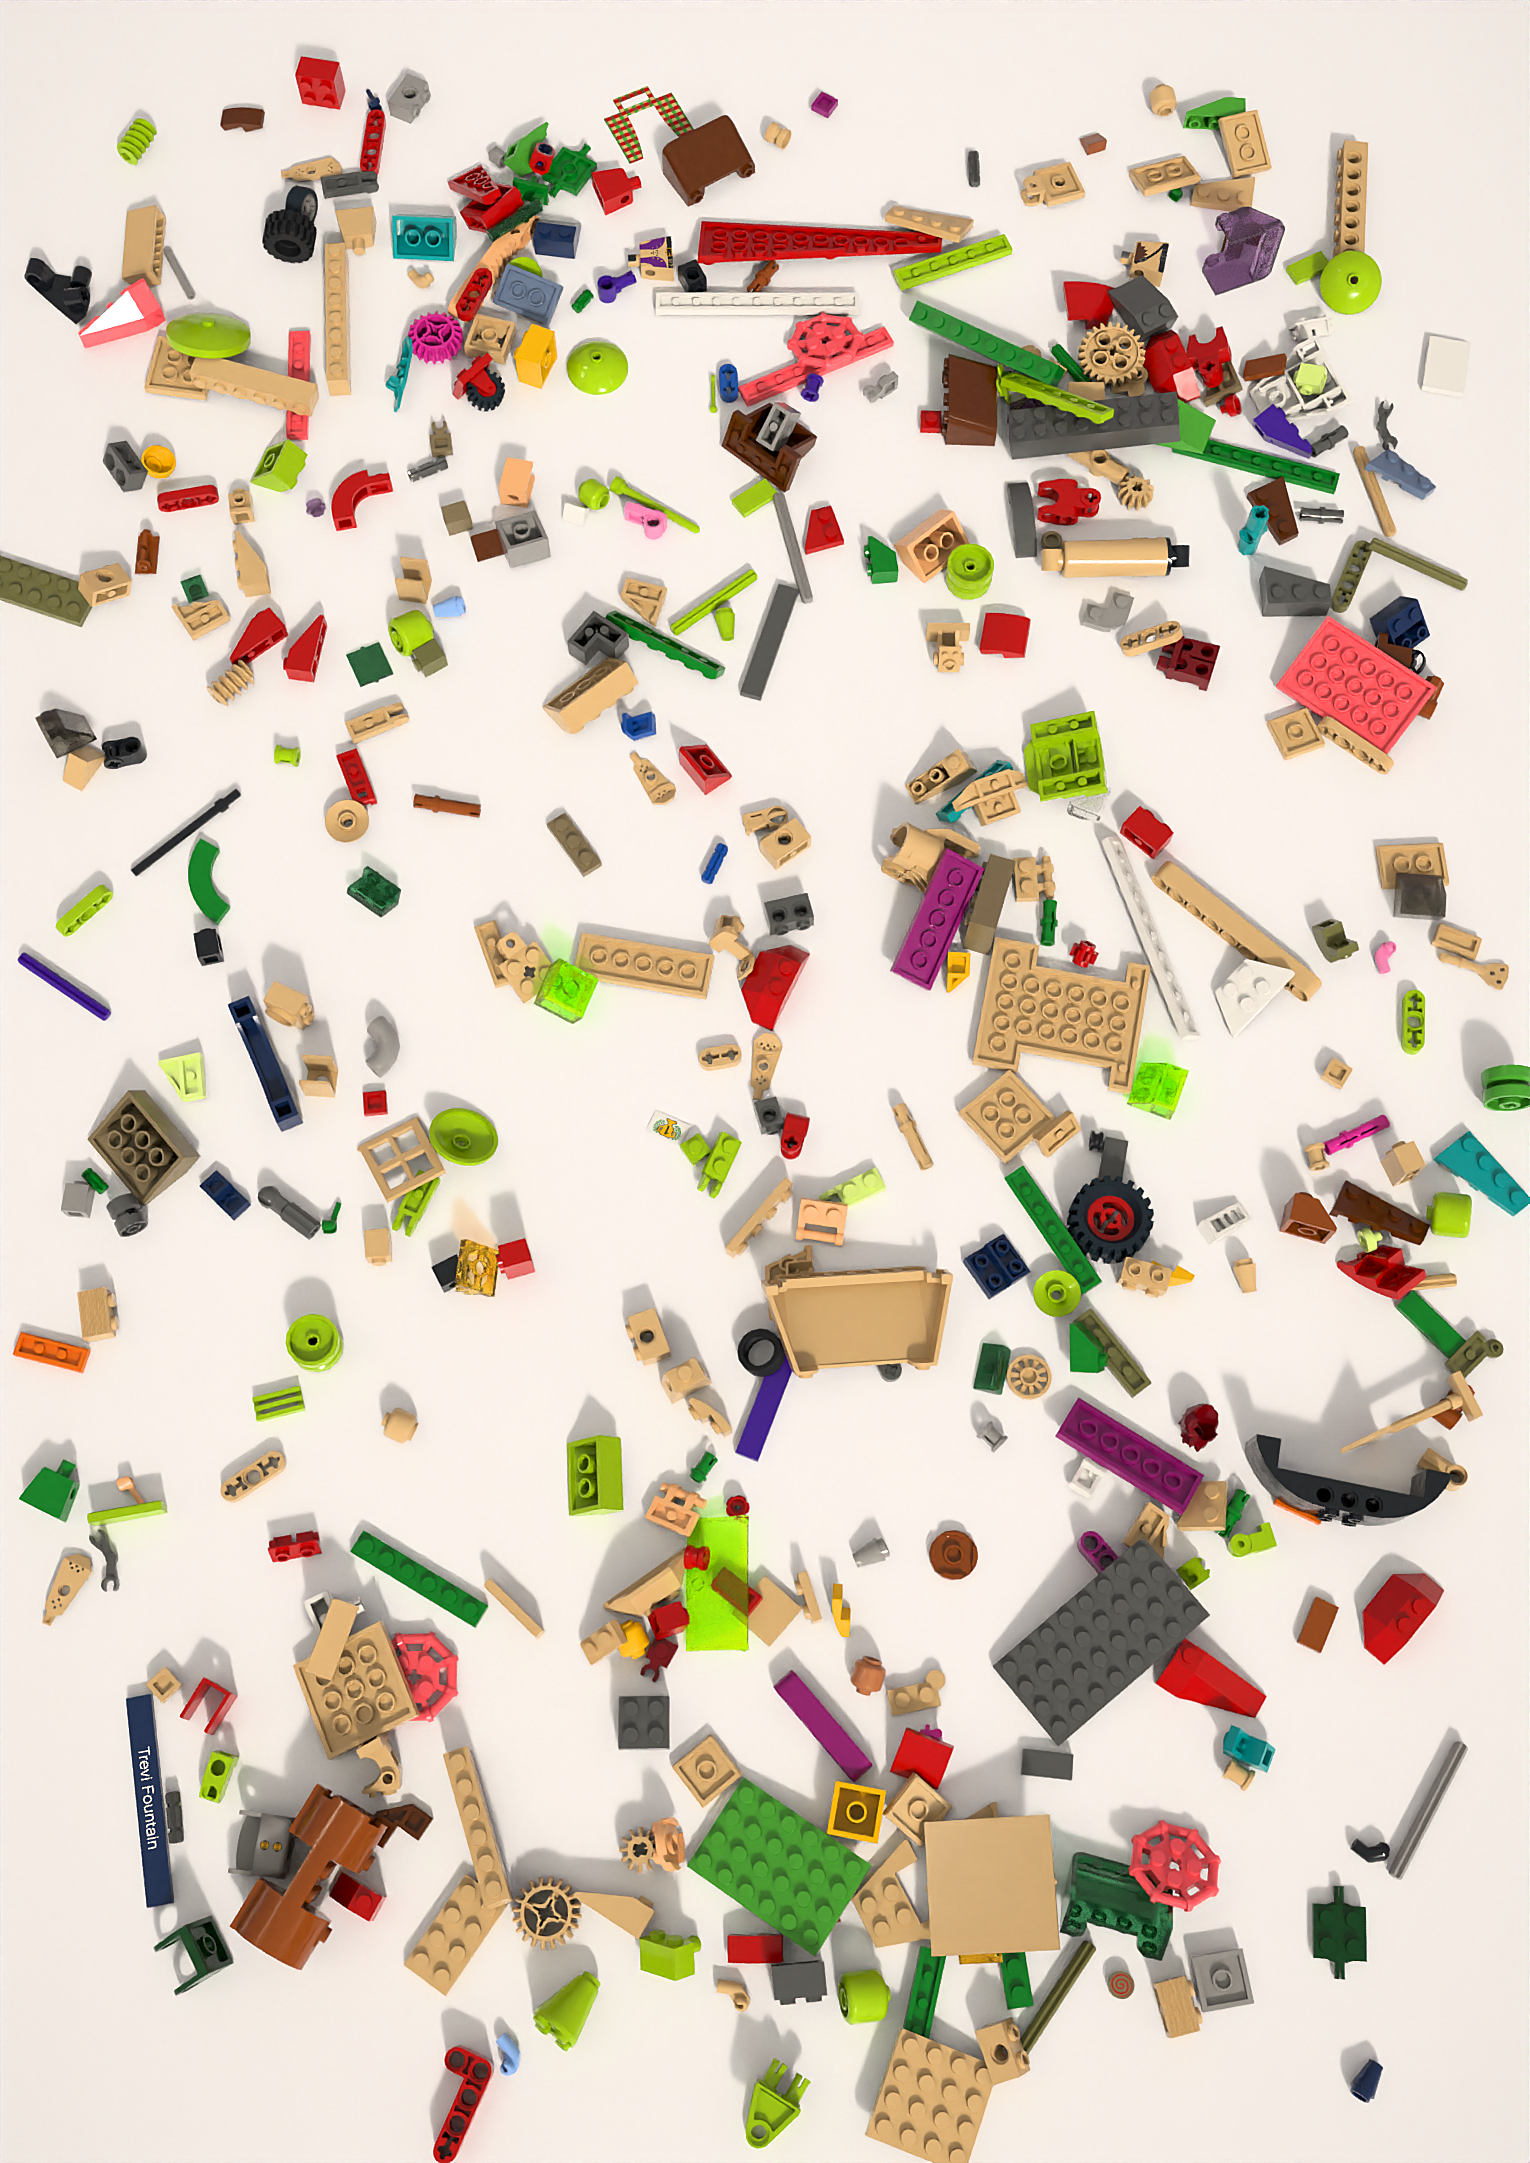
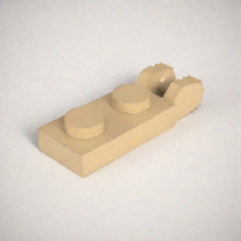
(376, 722)

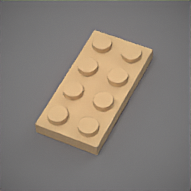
(453, 1937)

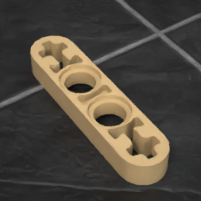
(1355, 745)

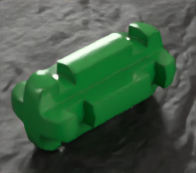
(582, 301)
(94, 1181)

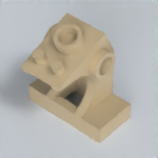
(947, 636)
(383, 1754)

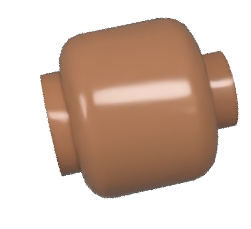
(868, 1675)

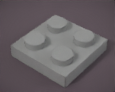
(1222, 1980)

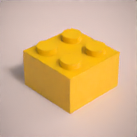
(536, 356)
(856, 1812)

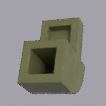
(1333, 941)

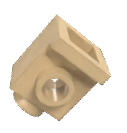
(241, 502)

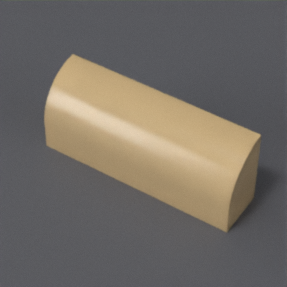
(144, 245)

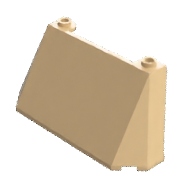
(860, 1317)

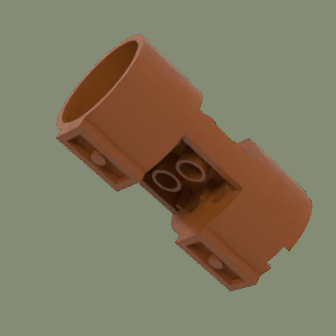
(283, 1919)

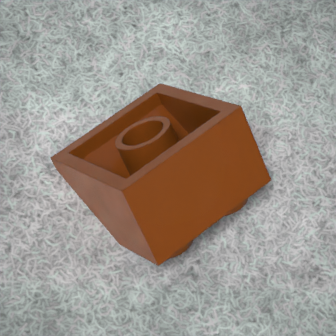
(1307, 1219)

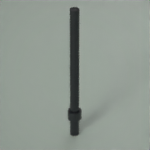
(220, 805)

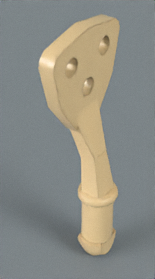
(1483, 971)

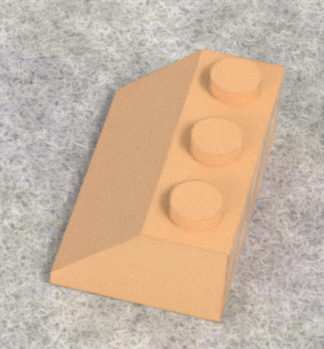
(930, 544)

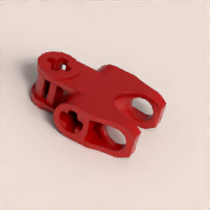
(1209, 357)
(1070, 502)

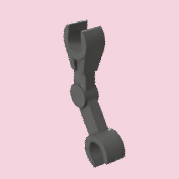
(1382, 426)
(111, 1559)

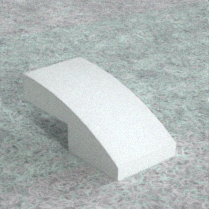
(1087, 1477)

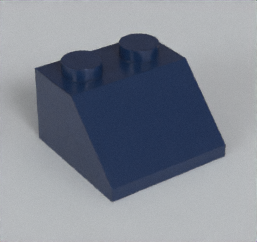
(556, 238)

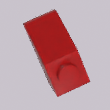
(357, 1897)

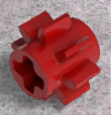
(1084, 953)

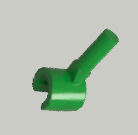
(1176, 194)
(330, 1226)

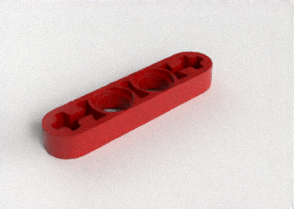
(375, 144)

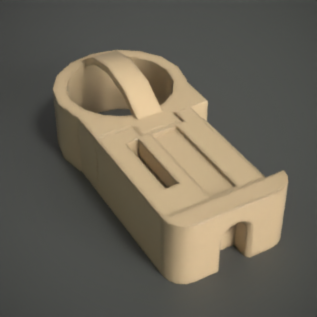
(760, 819)

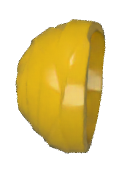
(158, 461)

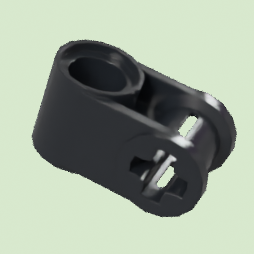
(122, 752)

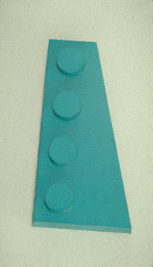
(1475, 1165)

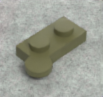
(1473, 1353)

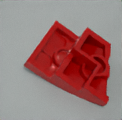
(1088, 302)

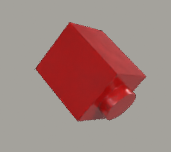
(669, 1620)

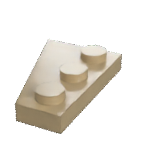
(1224, 195)

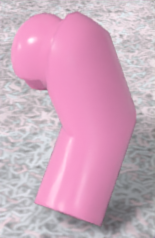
(1382, 956)

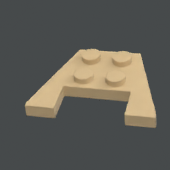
(885, 1905)

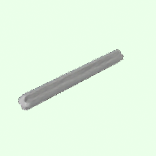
(793, 548)
(1428, 1810)

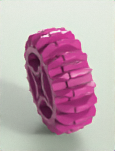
(440, 337)

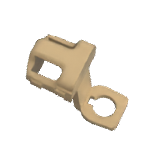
(725, 938)

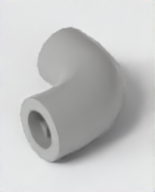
(387, 1046)

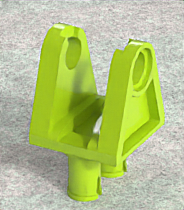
(771, 2108)

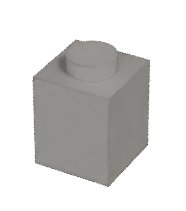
(77, 1199)

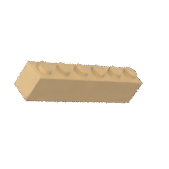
(255, 385)
(478, 1828)

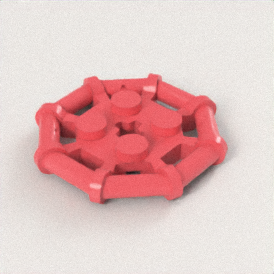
(835, 338)
(428, 1670)
(1180, 1853)

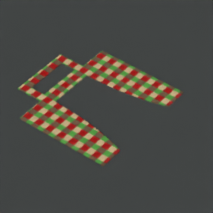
(624, 131)

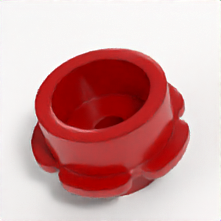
(738, 1500)

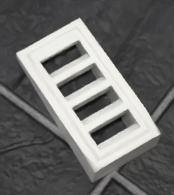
(1212, 1232)

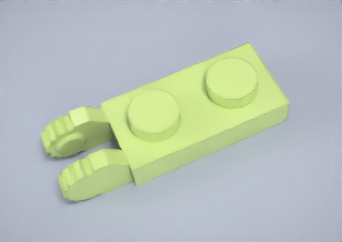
(857, 1188)

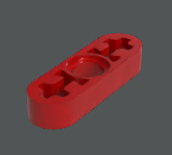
(474, 303)
(177, 500)

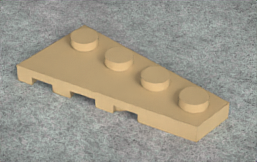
(934, 224)

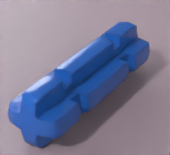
(714, 863)

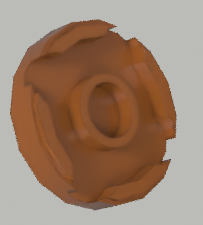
(953, 1555)

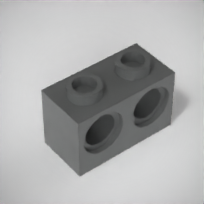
(124, 466)
(787, 908)

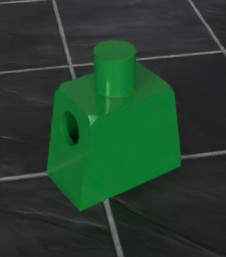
(53, 1491)

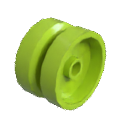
(969, 571)
(302, 1336)

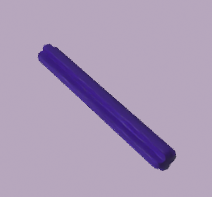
(64, 986)

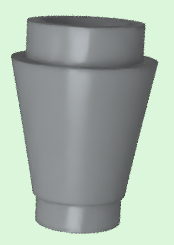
(871, 1553)

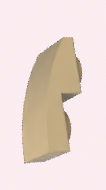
(704, 1412)

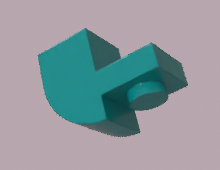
(1248, 1749)

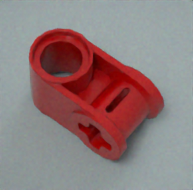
(794, 1132)

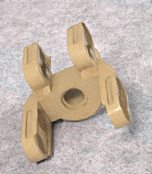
(921, 853)

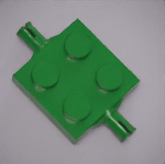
(570, 171)

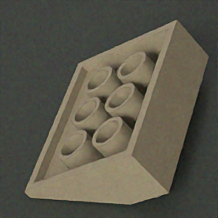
(143, 1146)

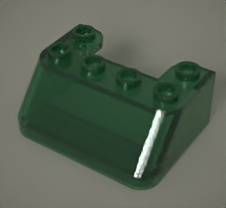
(1109, 1897)

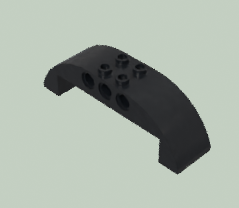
(1336, 1498)

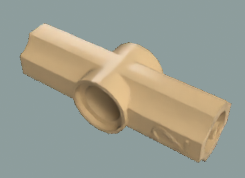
(1101, 465)

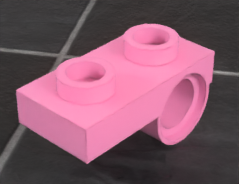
(646, 517)

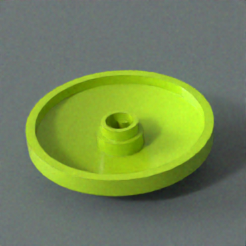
(208, 335)

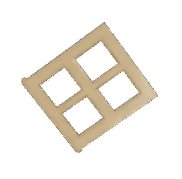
(401, 1159)

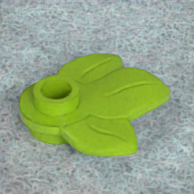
(1003, 391)

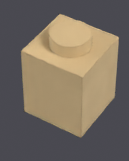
(378, 1246)

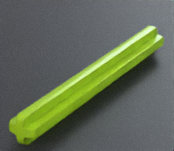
(713, 602)

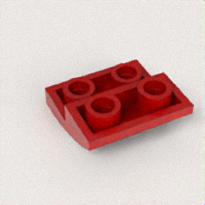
(1005, 635)
(923, 1756)

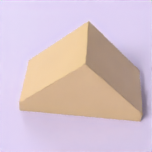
(82, 766)

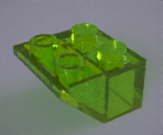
(1158, 1088)

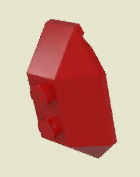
(1170, 367)
(772, 983)
(1398, 1613)

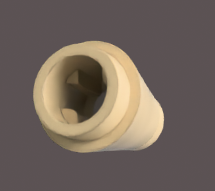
(1246, 1274)

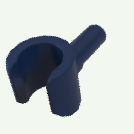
(374, 103)

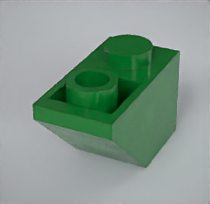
(882, 562)

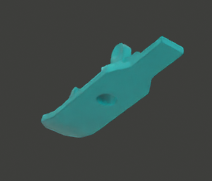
(398, 383)

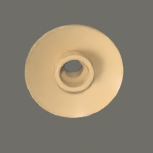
(341, 813)

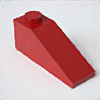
(260, 635)
(306, 652)

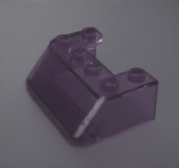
(1248, 252)

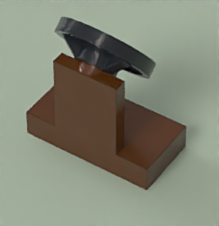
(1403, 655)

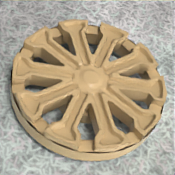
(1029, 1377)

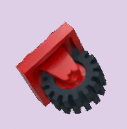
(480, 386)

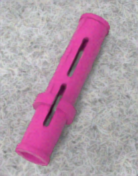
(1348, 1138)

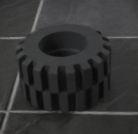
(289, 236)

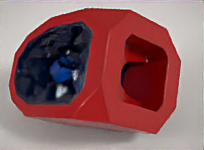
(542, 158)

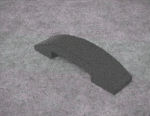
(1023, 519)

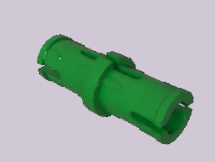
(1048, 923)
(1234, 1511)

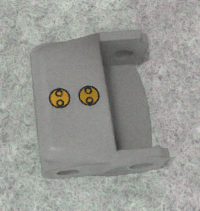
(264, 1845)

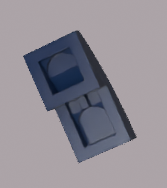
(225, 1195)

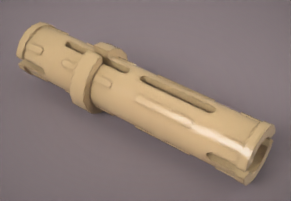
(915, 1142)

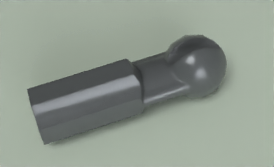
(289, 1212)

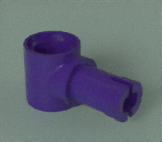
(610, 286)

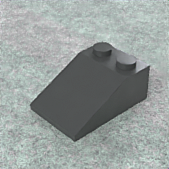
(1143, 308)

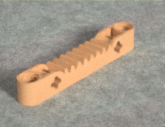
(497, 258)

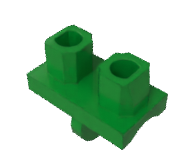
(532, 190)

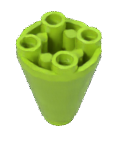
(567, 2010)

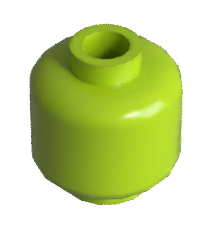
(593, 494)

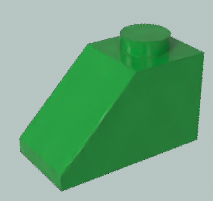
(1086, 1350)

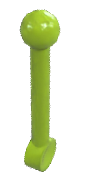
(713, 408)

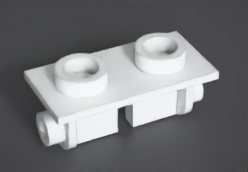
(1303, 327)

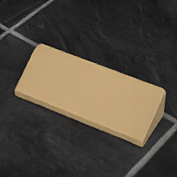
(332, 1639)

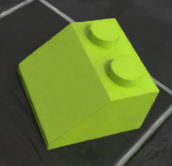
(280, 466)

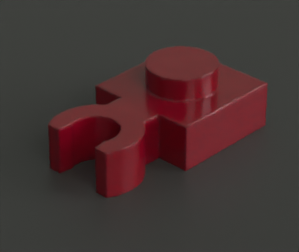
(660, 1654)

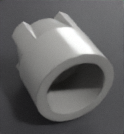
(497, 156)

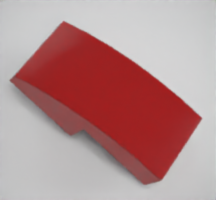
(755, 1948)

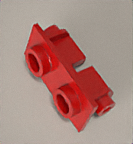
(283, 1549)

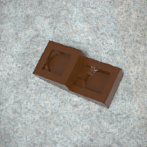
(244, 117)

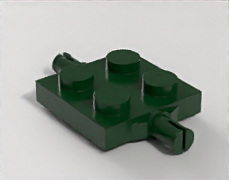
(1339, 1932)

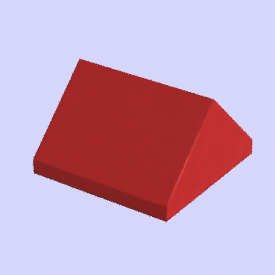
(703, 767)

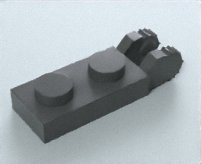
(349, 184)

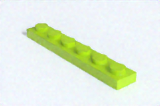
(952, 262)
(1057, 397)

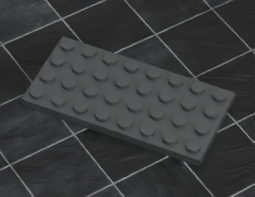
(1100, 1641)

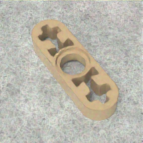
(1164, 628)
(241, 1492)

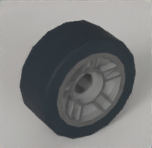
(302, 200)

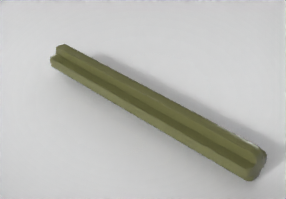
(1418, 564)
(1057, 1995)

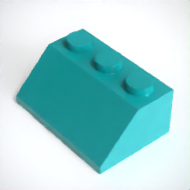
(424, 237)

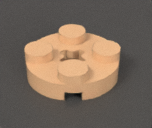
(669, 1844)

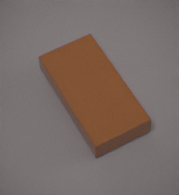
(1265, 367)
(1317, 1625)

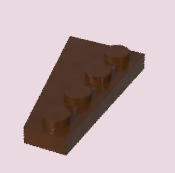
(1367, 1208)

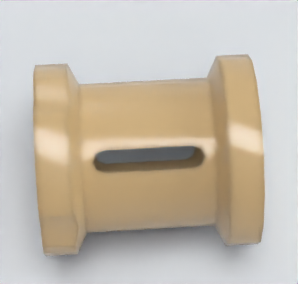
(1317, 1157)
(1238, 1774)

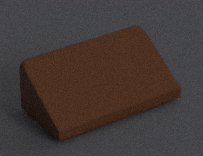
(486, 545)

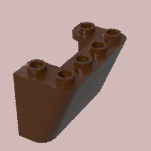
(969, 402)

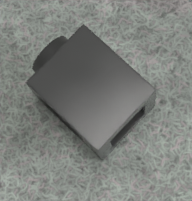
(768, 1106)

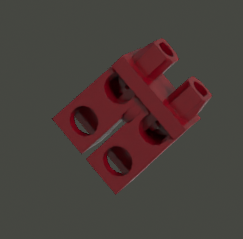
(1190, 661)

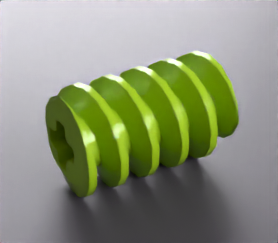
(136, 141)

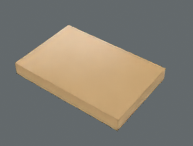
(1244, 144)
(1164, 176)
(1411, 859)

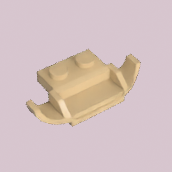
(992, 796)

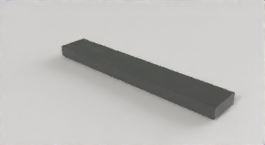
(769, 642)

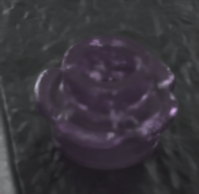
(315, 507)

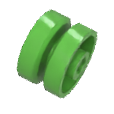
(1506, 1087)

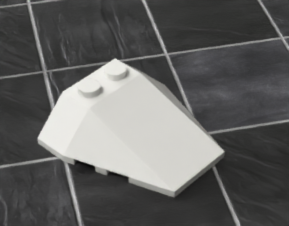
(1283, 392)

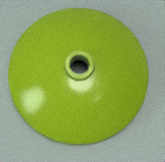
(1340, 292)
(599, 375)
(463, 1137)

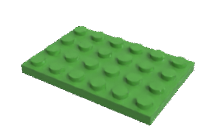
(779, 1866)

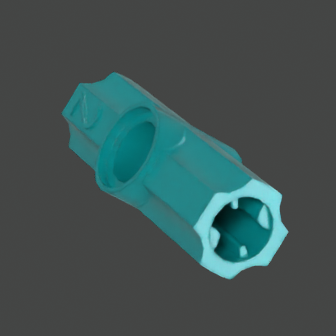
(1253, 530)

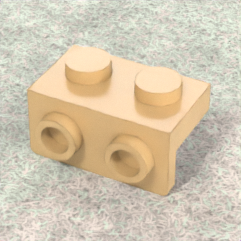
(1144, 1277)

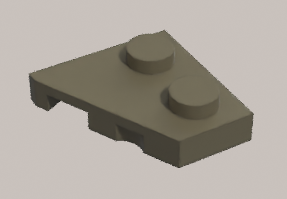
(1228, 387)

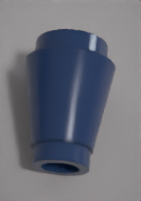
(1366, 2081)

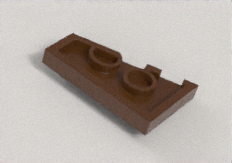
(1281, 516)

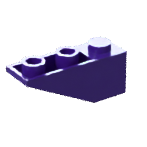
(1278, 431)

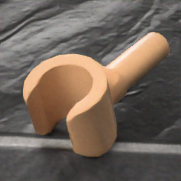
(127, 1483)

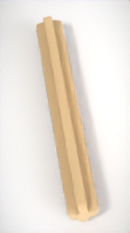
(1375, 492)

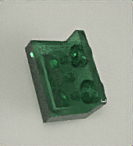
(375, 892)

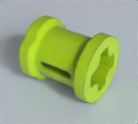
(287, 755)

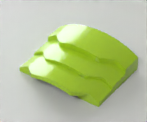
(1066, 758)

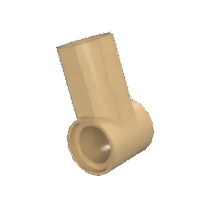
(1434, 1461)

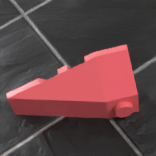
(130, 315)

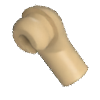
(420, 280)
(737, 1993)

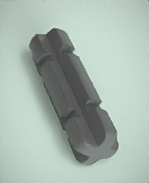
(974, 168)
(427, 469)
(174, 1817)

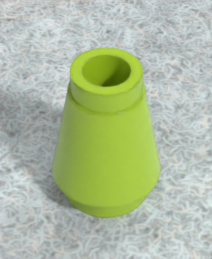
(726, 623)

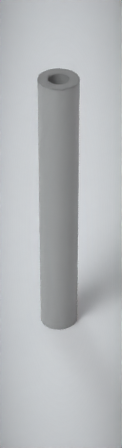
(179, 274)

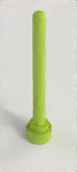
(619, 486)

